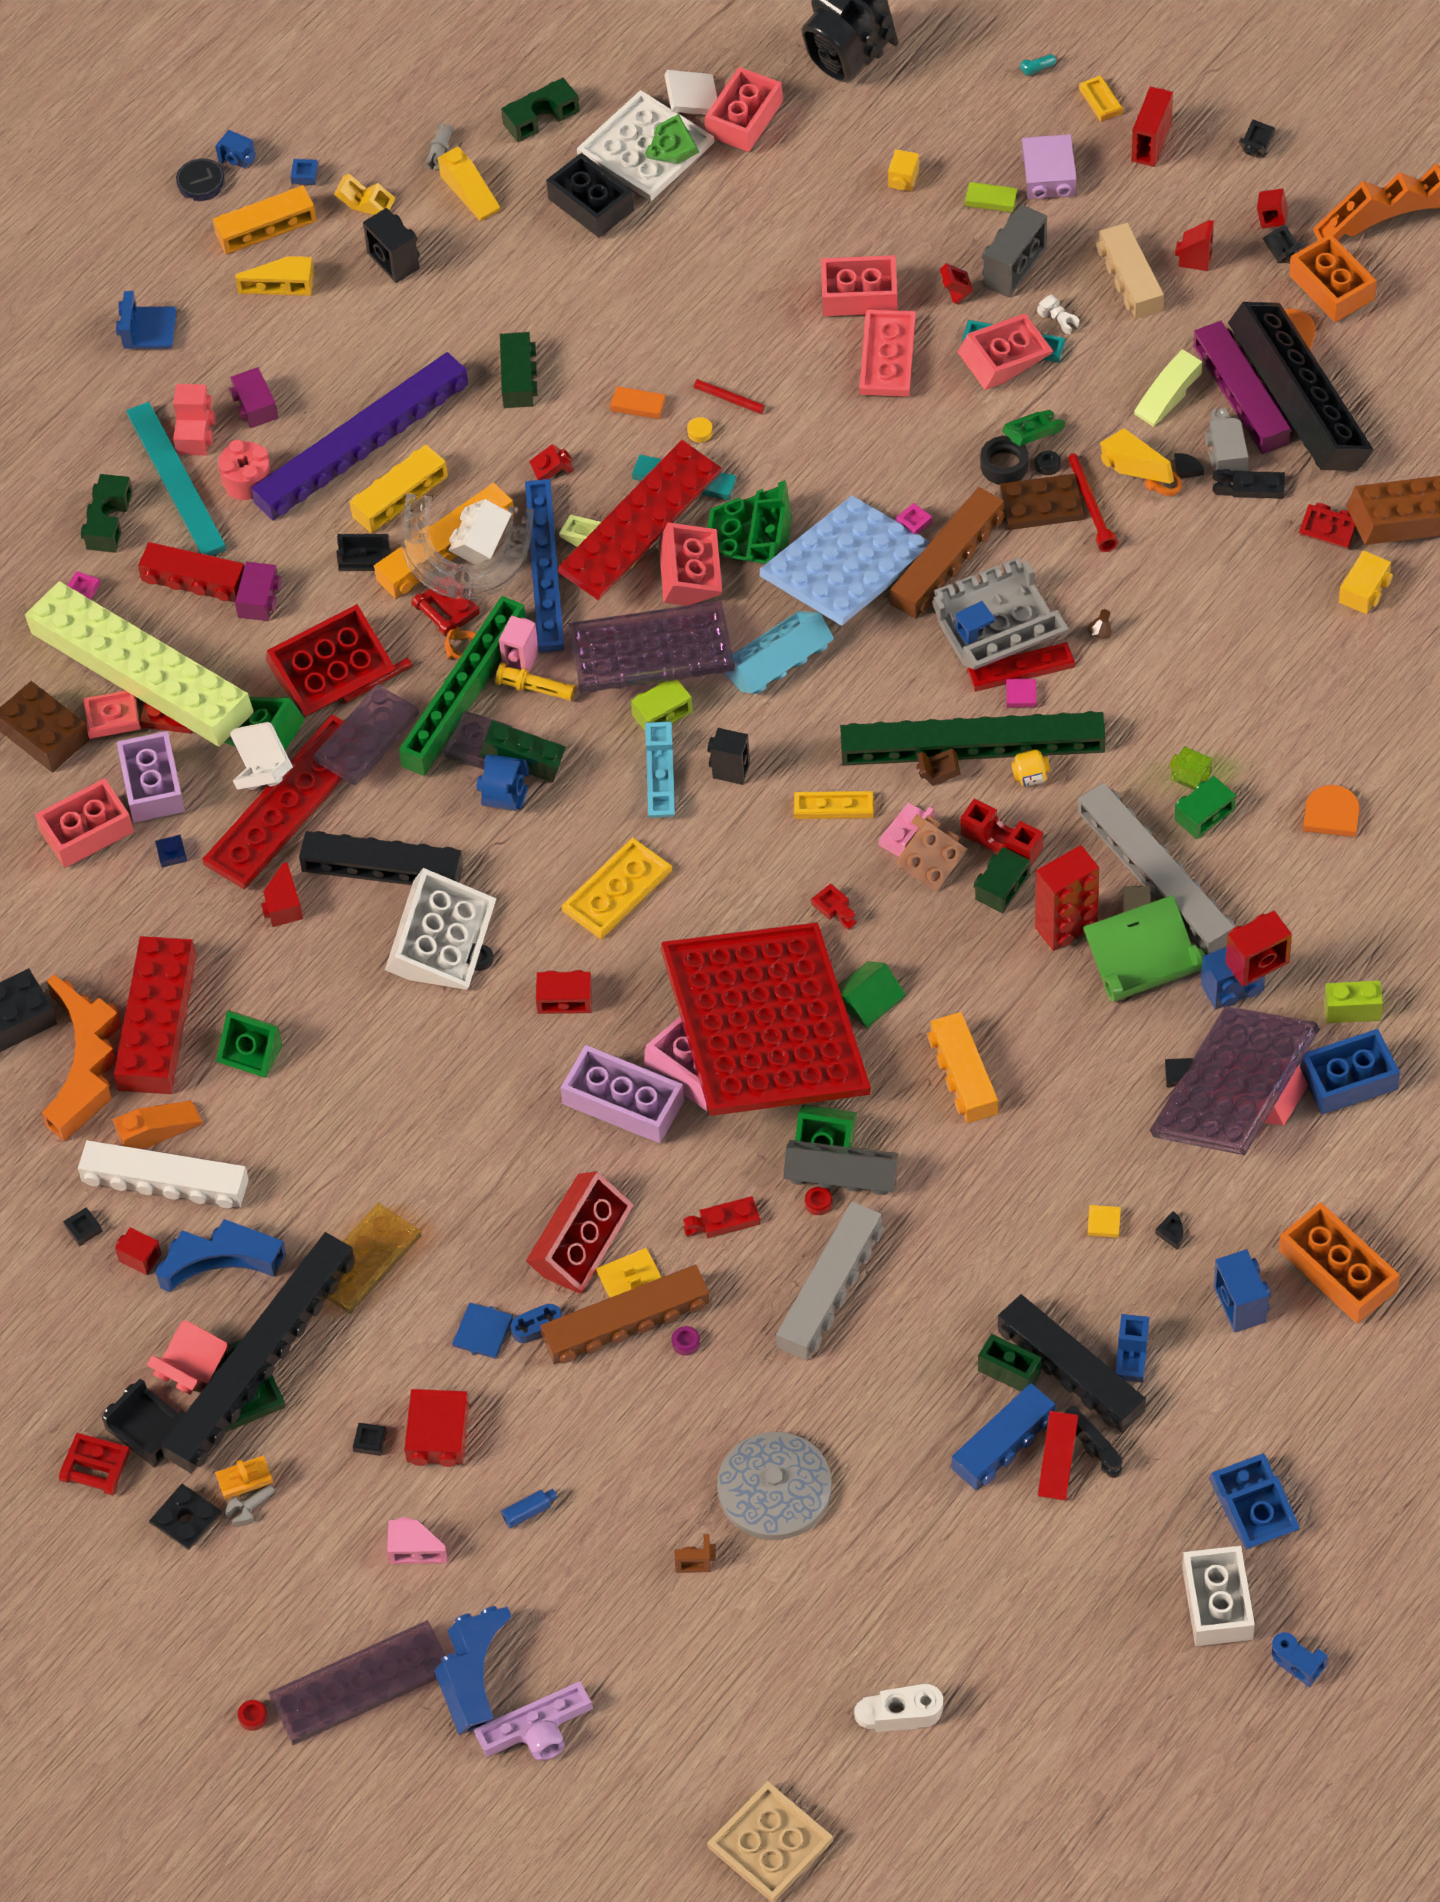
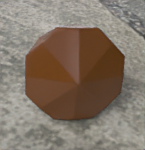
(1100, 626)

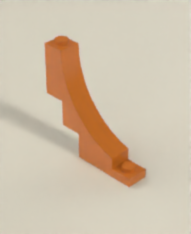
(1373, 204)

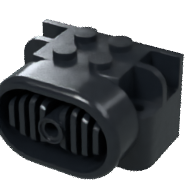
(847, 35)

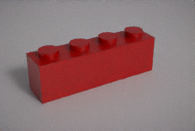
(191, 571)

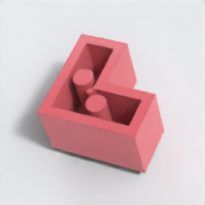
(193, 419)

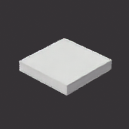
(690, 91)

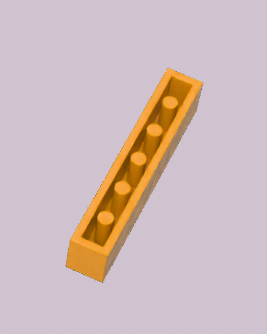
(393, 570)

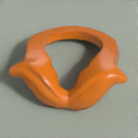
(1157, 487)
(456, 634)

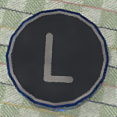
(200, 179)

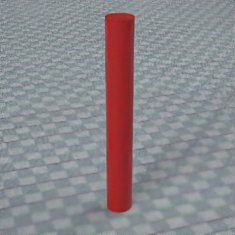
(729, 396)
(400, 667)

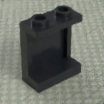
(141, 1421)

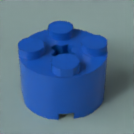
(503, 782)

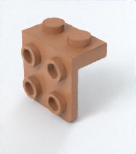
(931, 853)

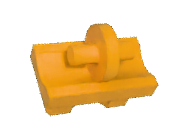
(244, 1477)

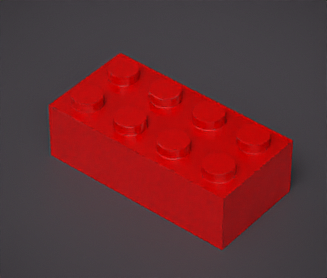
(1066, 897)

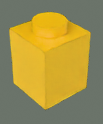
(903, 170)

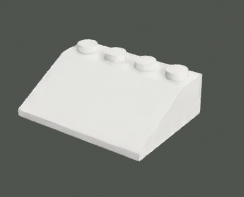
(439, 930)

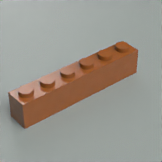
(947, 552)
(625, 1314)

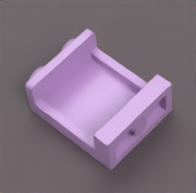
(1049, 166)

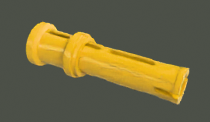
(523, 680)

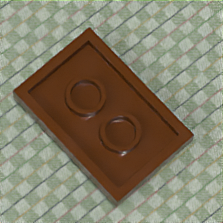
(1041, 501)

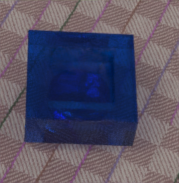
(171, 851)

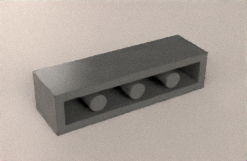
(841, 1167)

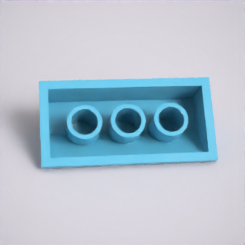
(779, 650)

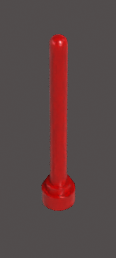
(1105, 538)

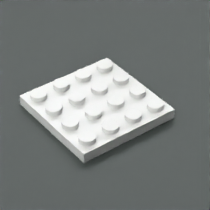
(624, 138)

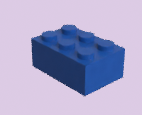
(1350, 1071)

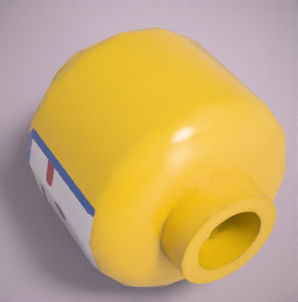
(1030, 768)

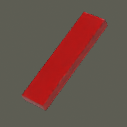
(1022, 666)

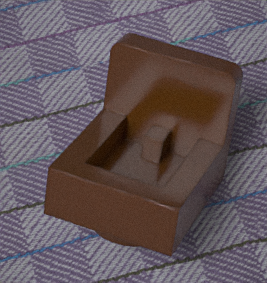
(938, 767)

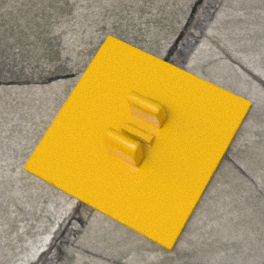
(628, 1272)

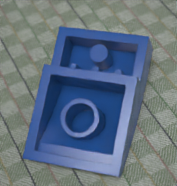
(1254, 1501)

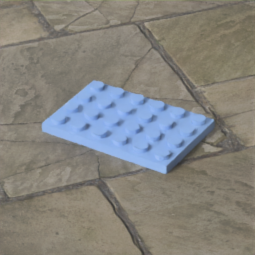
(845, 560)

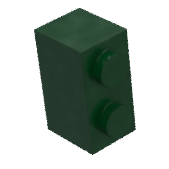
(1002, 879)
(1008, 1363)

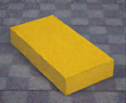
(1100, 98)

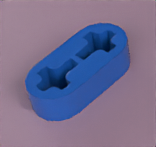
(532, 1321)

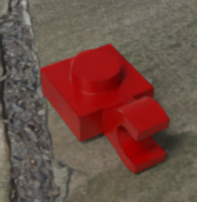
(834, 903)

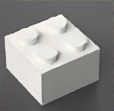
(479, 531)

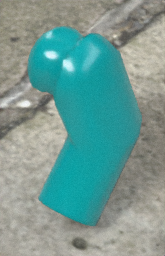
(1032, 67)

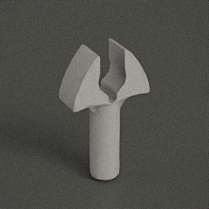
(247, 1506)

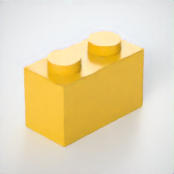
(1365, 581)

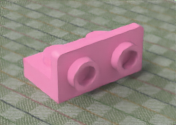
(902, 830)

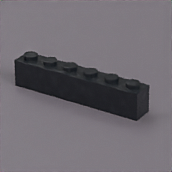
(376, 858)
(1071, 1364)

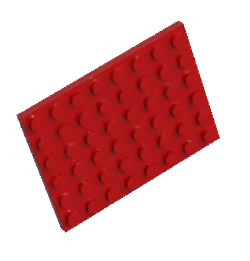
(764, 1019)

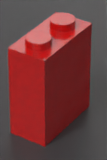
(1152, 126)
(436, 1427)

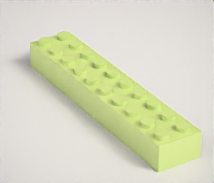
(139, 663)

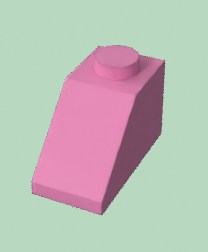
(413, 1543)

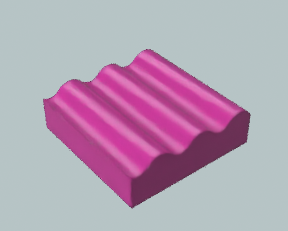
(1021, 692)

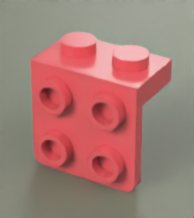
(190, 1358)

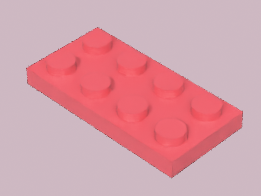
(887, 353)

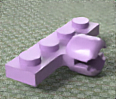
(535, 1724)

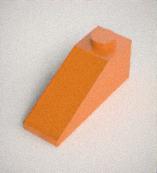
(155, 1124)

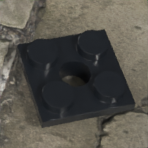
(185, 1502)

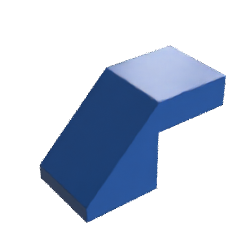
(1132, 1347)

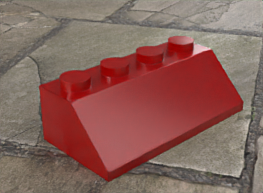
(580, 1232)

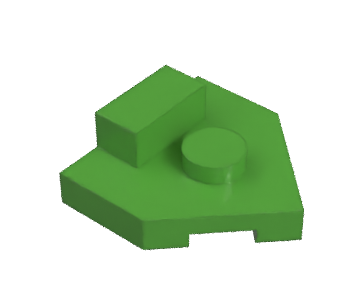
(672, 142)

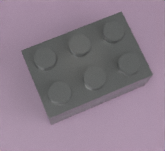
(1014, 250)

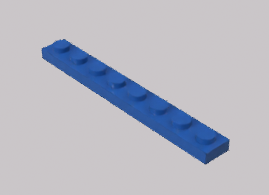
(545, 567)

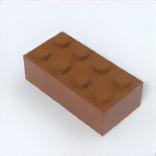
(1396, 510)

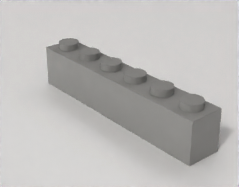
(829, 1281)

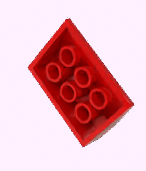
(329, 661)

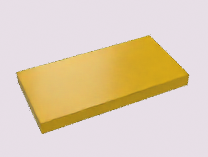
(616, 888)

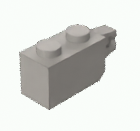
(1226, 442)

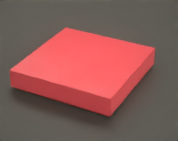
(111, 714)

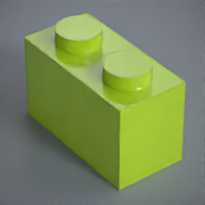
(662, 703)
(1353, 1001)

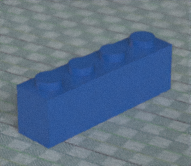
(1003, 1437)

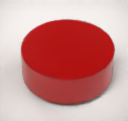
(818, 1200)
(252, 1715)

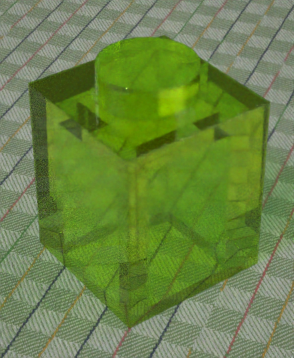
(1190, 768)

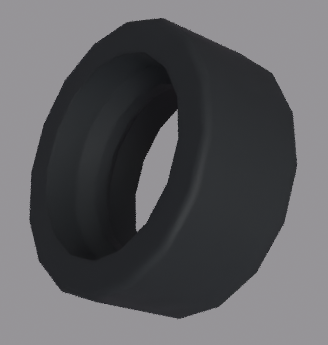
(1003, 475)

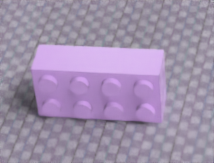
(622, 1094)

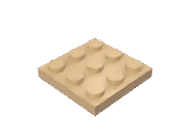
(770, 1842)

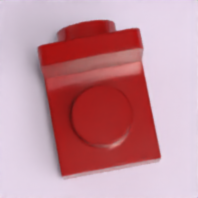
(956, 282)

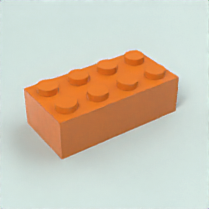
(1339, 1262)

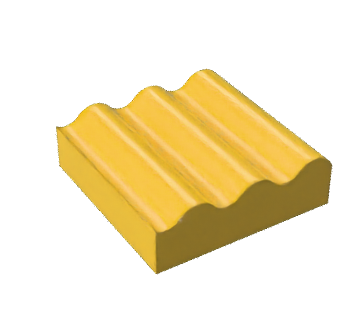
(1104, 1221)

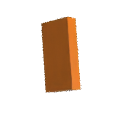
(637, 402)

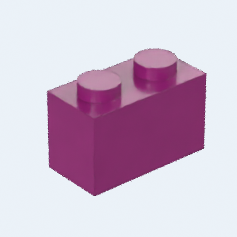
(254, 398)
(257, 591)

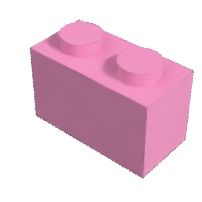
(519, 643)

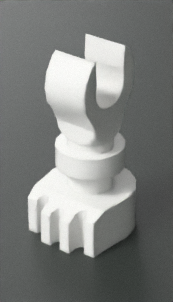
(1050, 306)

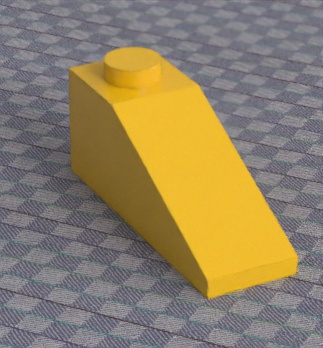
(467, 183)
(281, 277)
(1135, 458)

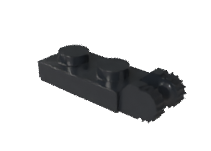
(1249, 484)
(1096, 1444)

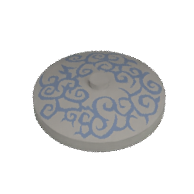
(774, 1485)

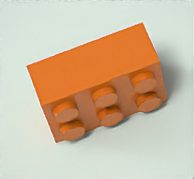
(1332, 278)

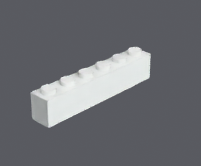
(163, 1174)

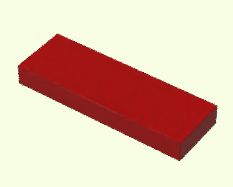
(1057, 1455)

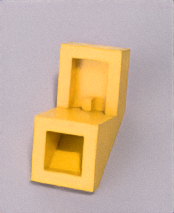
(361, 199)

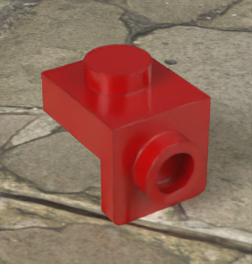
(551, 462)

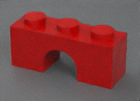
(983, 826)

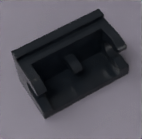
(361, 551)

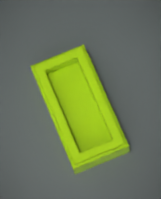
(991, 197)

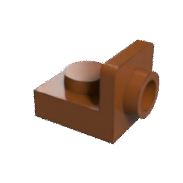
(695, 1560)

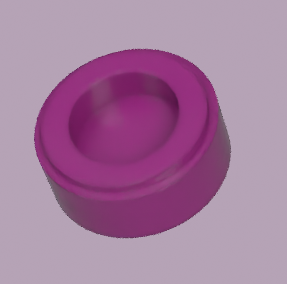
(685, 1340)

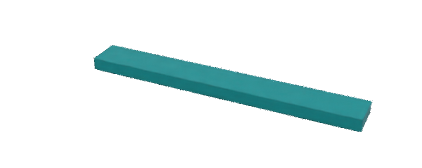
(176, 480)

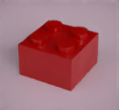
(1258, 948)

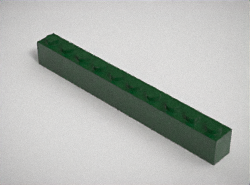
(973, 737)

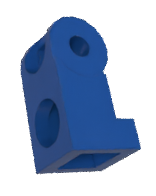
(1298, 1659)

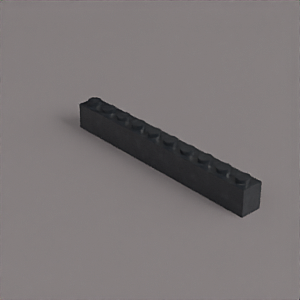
(258, 1353)

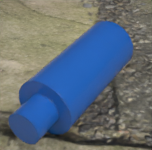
(528, 1507)

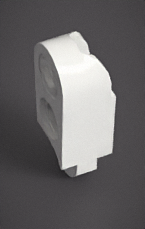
(875, 1711)

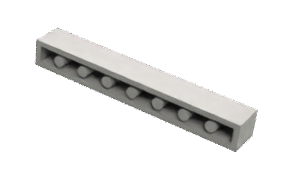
(1154, 866)

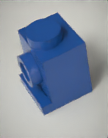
(235, 149)

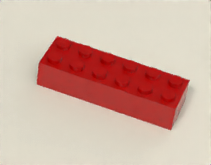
(155, 1015)

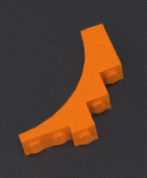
(85, 1086)

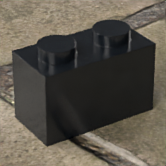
(729, 755)

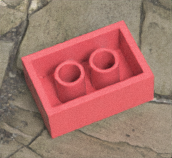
(744, 109)
(858, 284)
(84, 823)

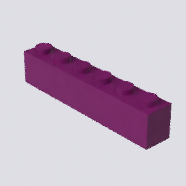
(1242, 387)

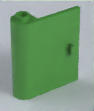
(1145, 954)

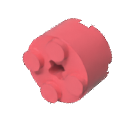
(243, 467)

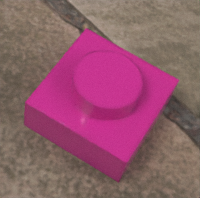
(914, 519)
(84, 584)

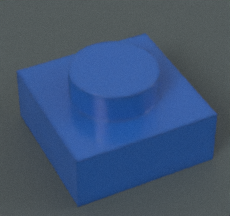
(304, 171)

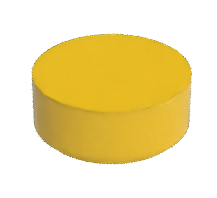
(699, 429)

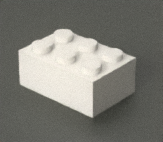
(1218, 1596)

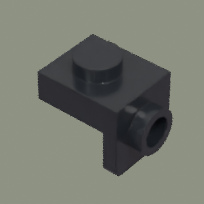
(1257, 138)
(1282, 243)

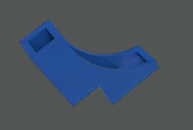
(229, 1248)
(462, 1672)

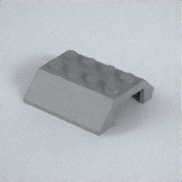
(1015, 603)

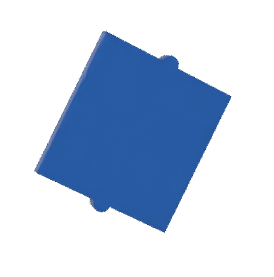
(482, 1330)

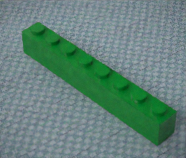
(458, 690)

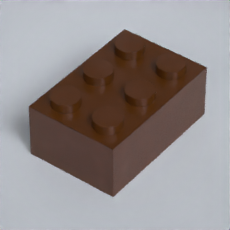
(42, 726)

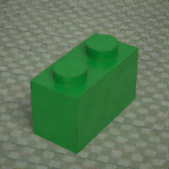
(1204, 807)

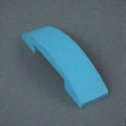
(660, 769)

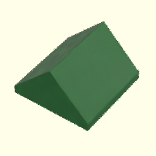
(870, 992)
(249, 1044)

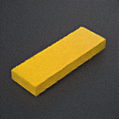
(833, 805)

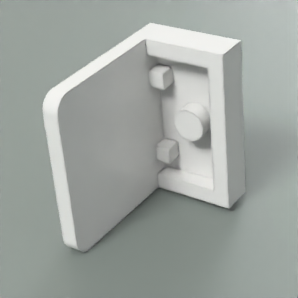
(262, 755)

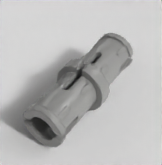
(438, 146)

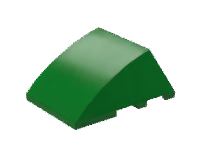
(755, 526)

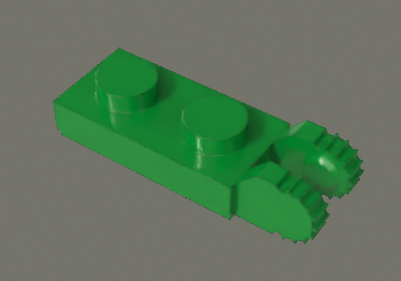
(1033, 427)

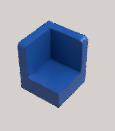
(971, 620)

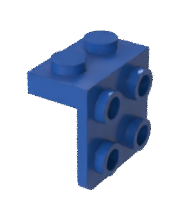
(145, 325)

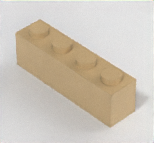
(1130, 271)

